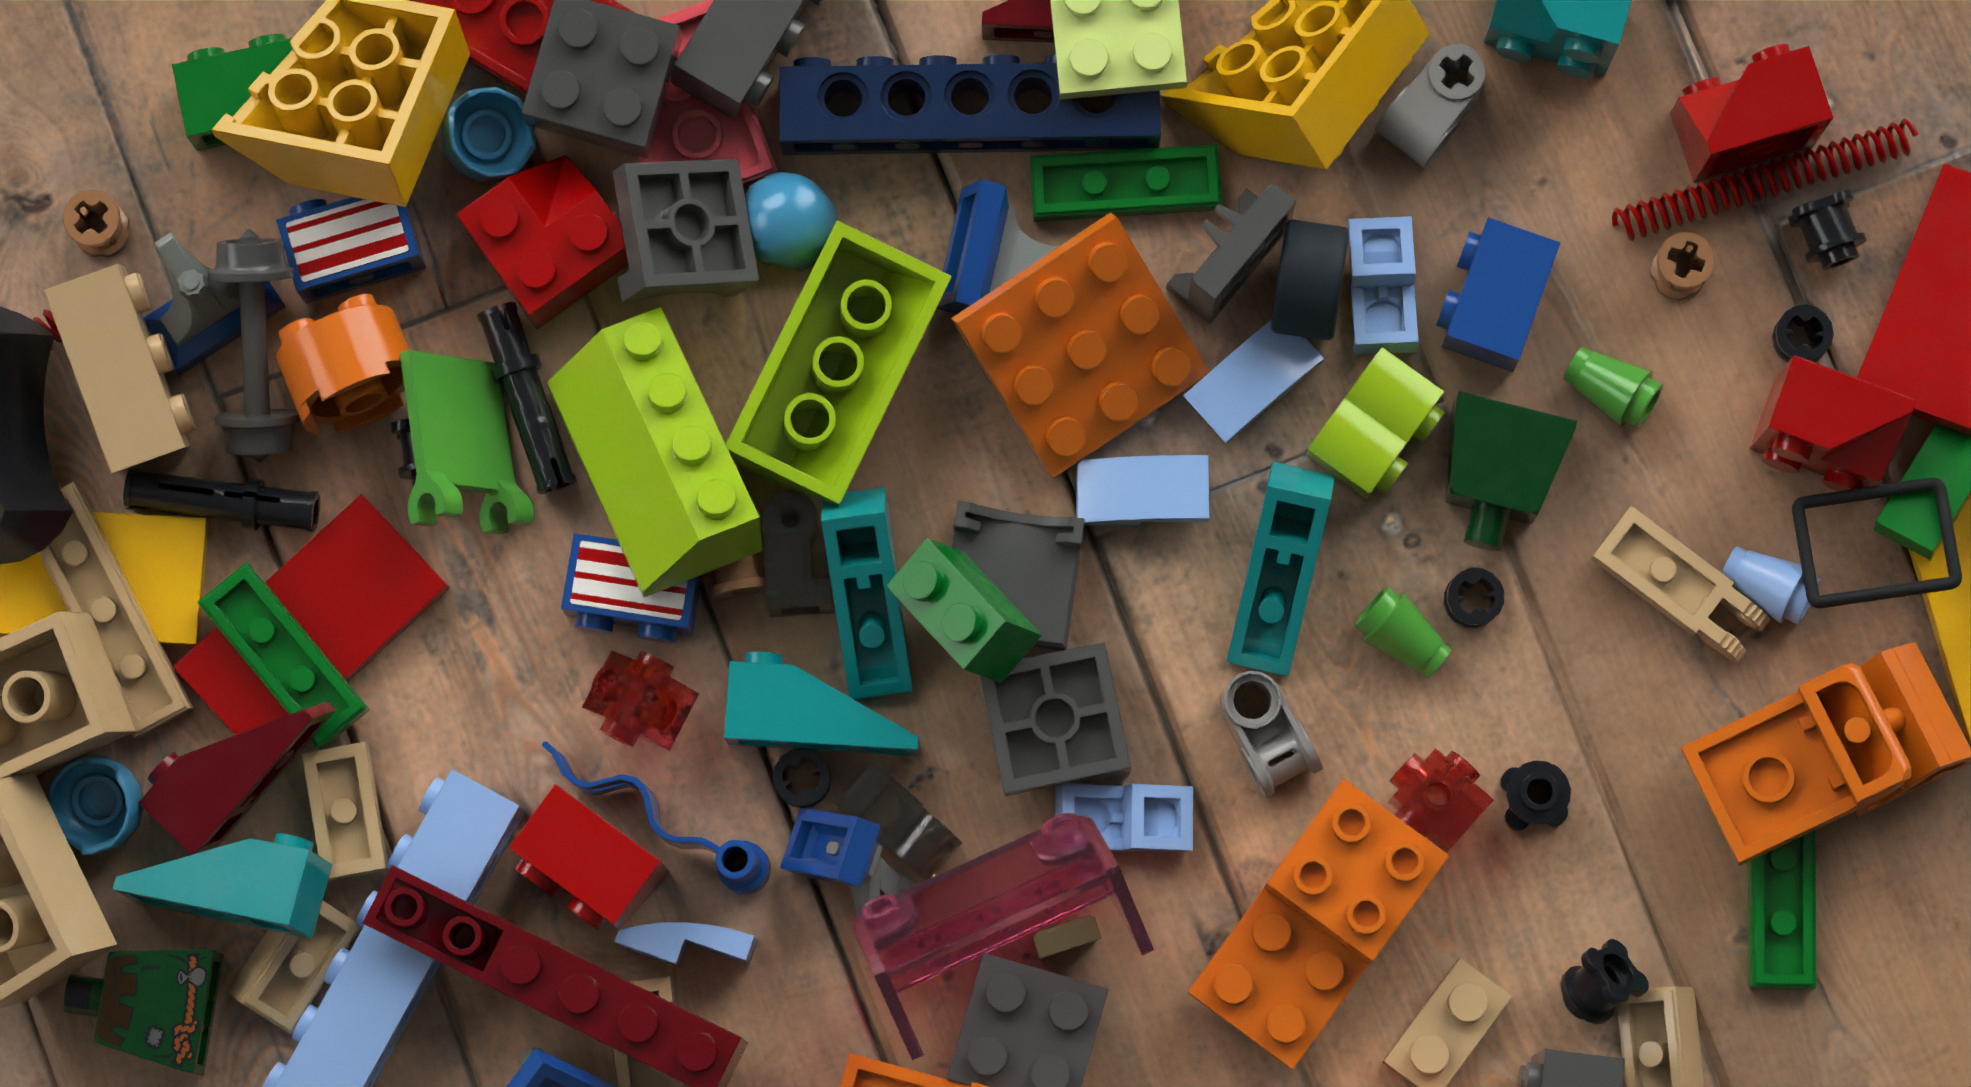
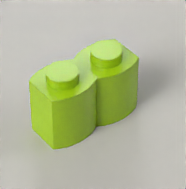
(1376, 424)

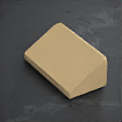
(291, 969)
(1661, 1039)

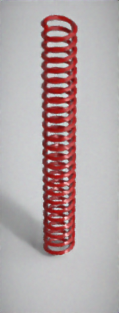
(1721, 186)

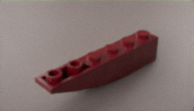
(554, 981)

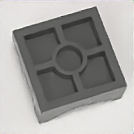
(684, 229)
(1237, 254)
(1029, 562)
(1056, 721)

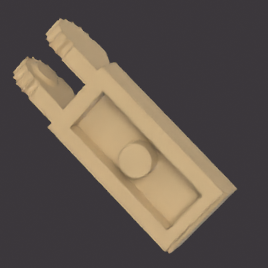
(1676, 581)

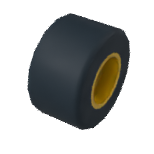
(1309, 279)

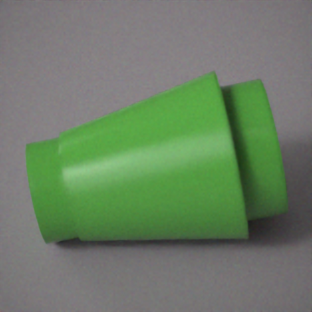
(1614, 386)
(1402, 632)

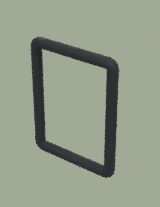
(1884, 592)

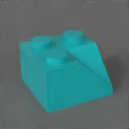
(1570, 32)

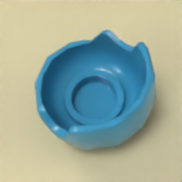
(487, 135)
(789, 219)
(96, 803)

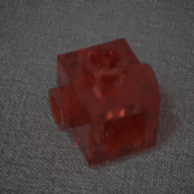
(639, 700)
(1456, 782)

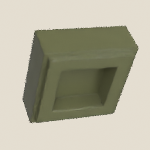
(1066, 936)

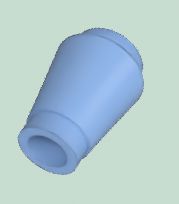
(1769, 583)

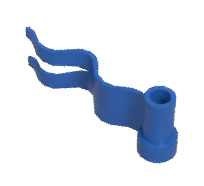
(746, 881)

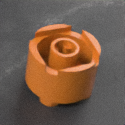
(344, 365)

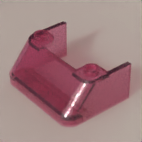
(989, 905)

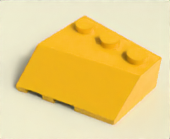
(1302, 77)
(354, 99)

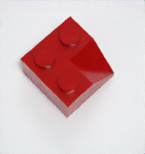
(1760, 117)
(546, 237)
(1831, 425)
(588, 859)

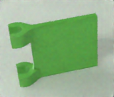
(460, 442)

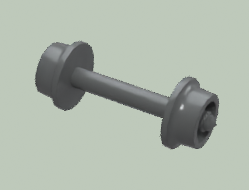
(257, 428)

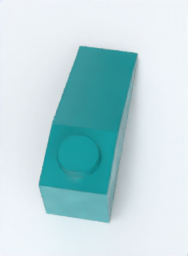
(1281, 568)
(867, 612)
(793, 710)
(240, 883)

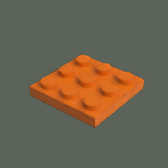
(1081, 345)

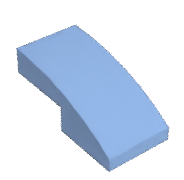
(1382, 285)
(1252, 380)
(1143, 489)
(1134, 814)
(670, 941)

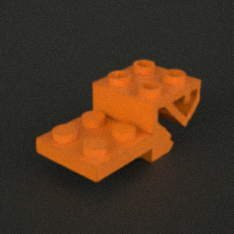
(1828, 752)
(1318, 924)

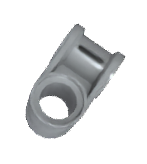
(1427, 110)
(1269, 736)

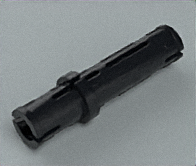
(520, 379)
(244, 503)

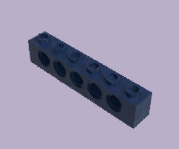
(940, 128)

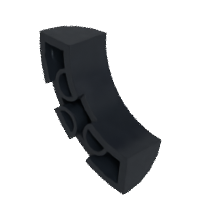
(30, 498)

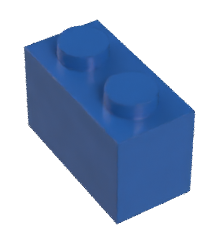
(1499, 293)

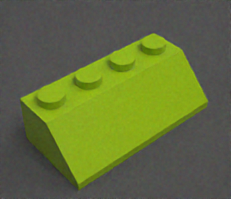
(836, 365)
(655, 454)

